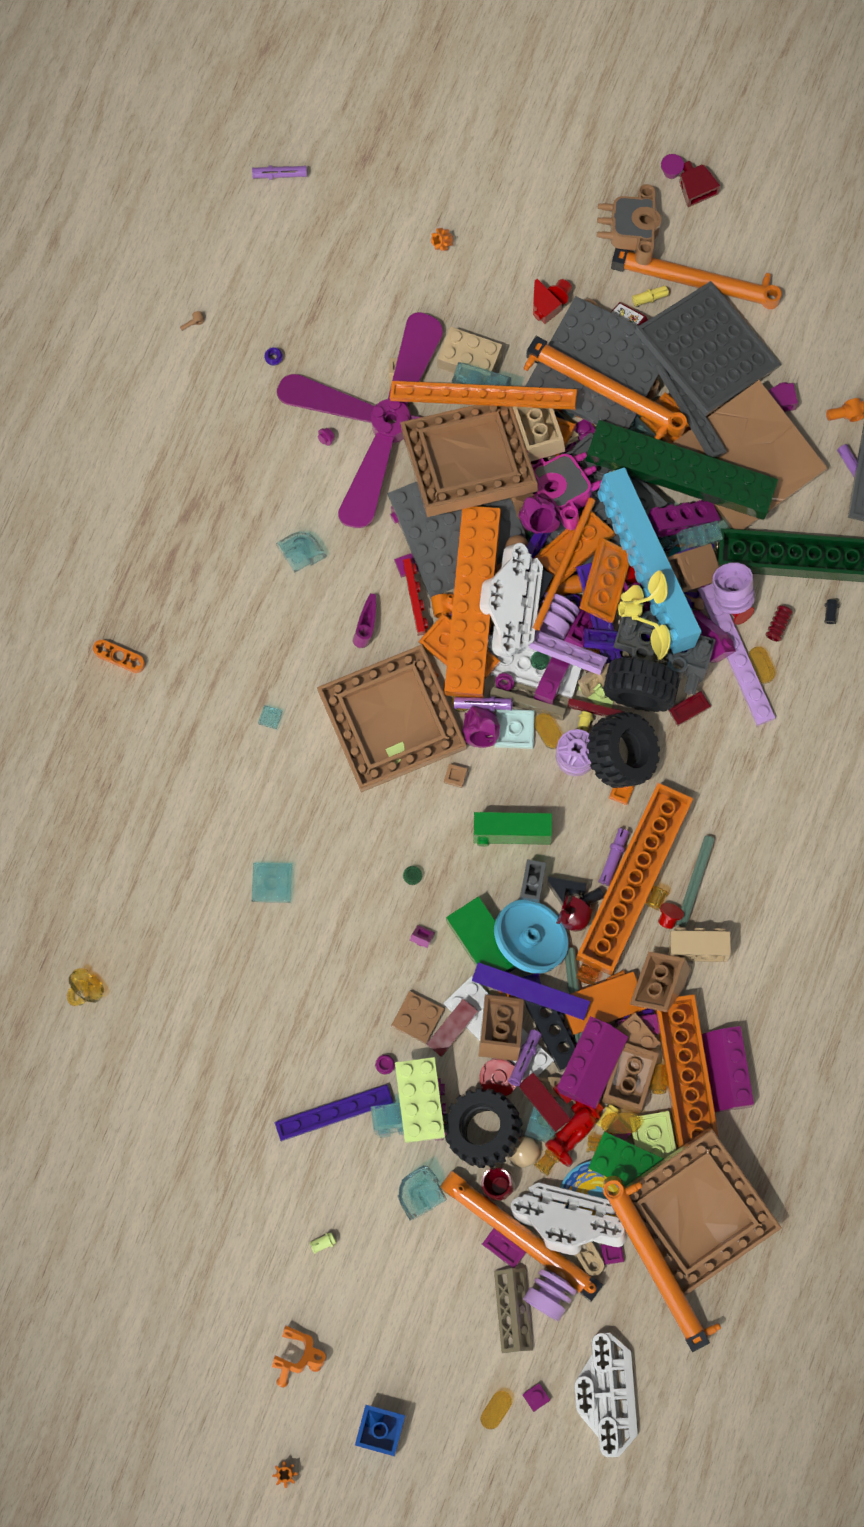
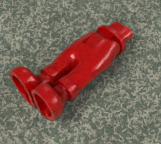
(573, 1133)

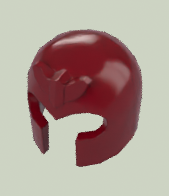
(575, 914)
(498, 1183)

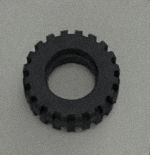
(641, 684)
(605, 752)
(465, 1110)

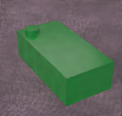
(512, 828)
(475, 931)

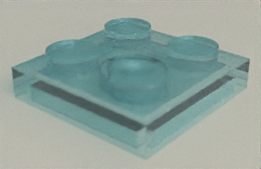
(272, 882)

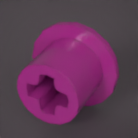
(672, 165)

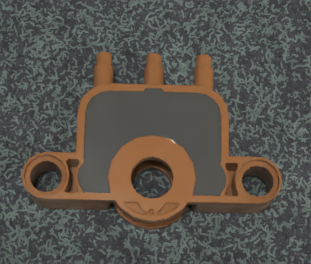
(633, 223)

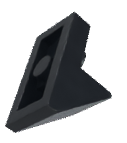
(559, 886)

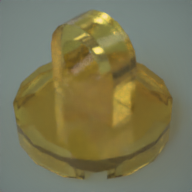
(86, 986)

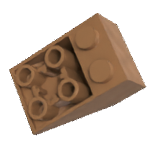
(694, 567)

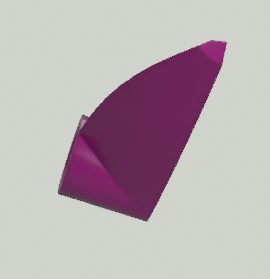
(366, 623)

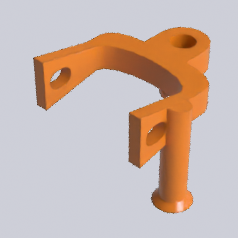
(312, 1357)

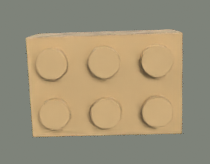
(468, 349)
(539, 432)
(700, 945)

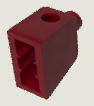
(697, 184)

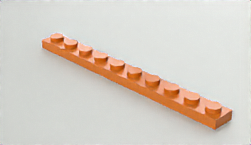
(483, 395)

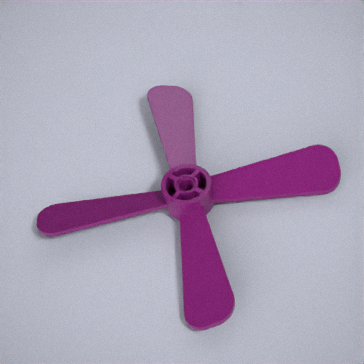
(417, 347)

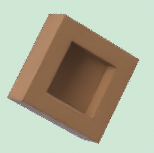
(455, 775)

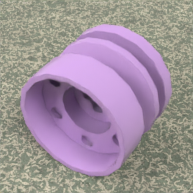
(733, 588)
(559, 616)
(567, 759)
(550, 1294)

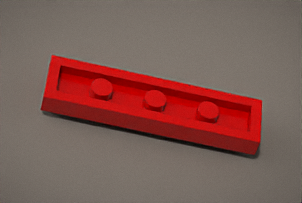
(414, 589)

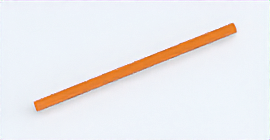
(564, 563)

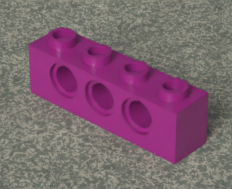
(674, 518)

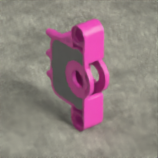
(570, 485)

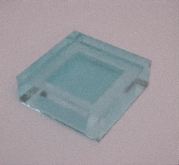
(270, 717)

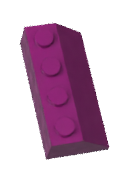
(592, 1062)
(727, 1069)

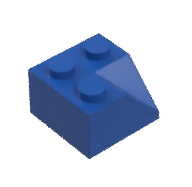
(380, 1430)

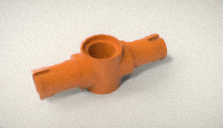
(852, 410)

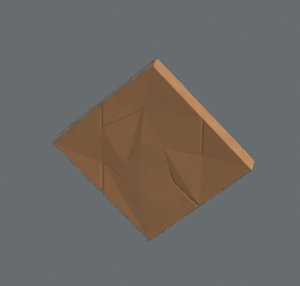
(761, 440)
(468, 457)
(388, 706)
(701, 1210)

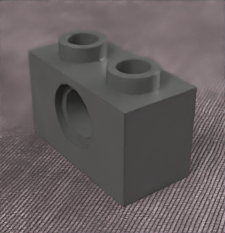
(533, 881)

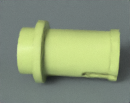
(323, 1242)

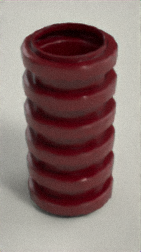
(779, 623)

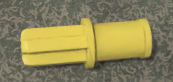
(650, 295)

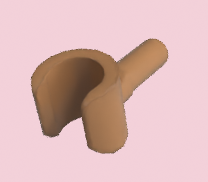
(197, 320)
(698, 603)

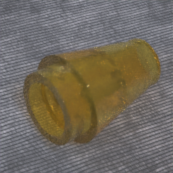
(658, 1081)

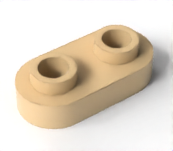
(589, 1256)

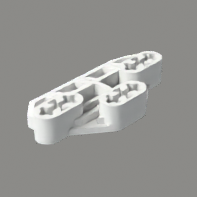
(508, 604)
(573, 1224)
(604, 1395)

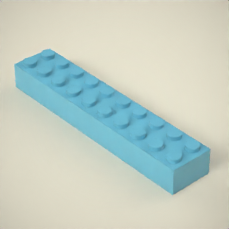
(647, 558)

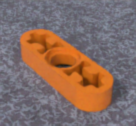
(133, 656)

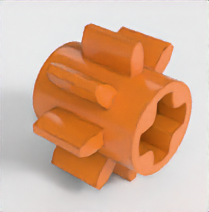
(442, 239)
(279, 1475)

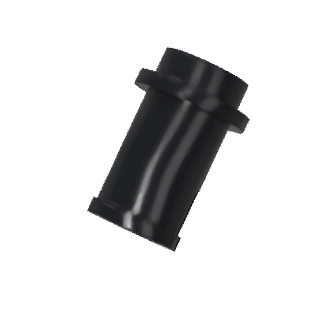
(831, 611)
(592, 896)

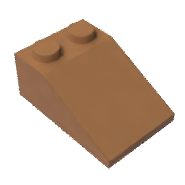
(660, 981)
(501, 1027)
(631, 1078)

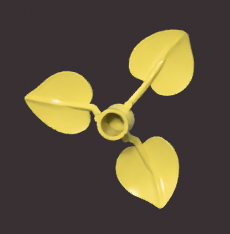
(633, 606)

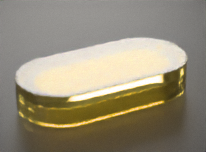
(762, 665)
(547, 730)
(620, 1123)
(496, 1410)

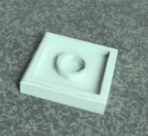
(515, 729)

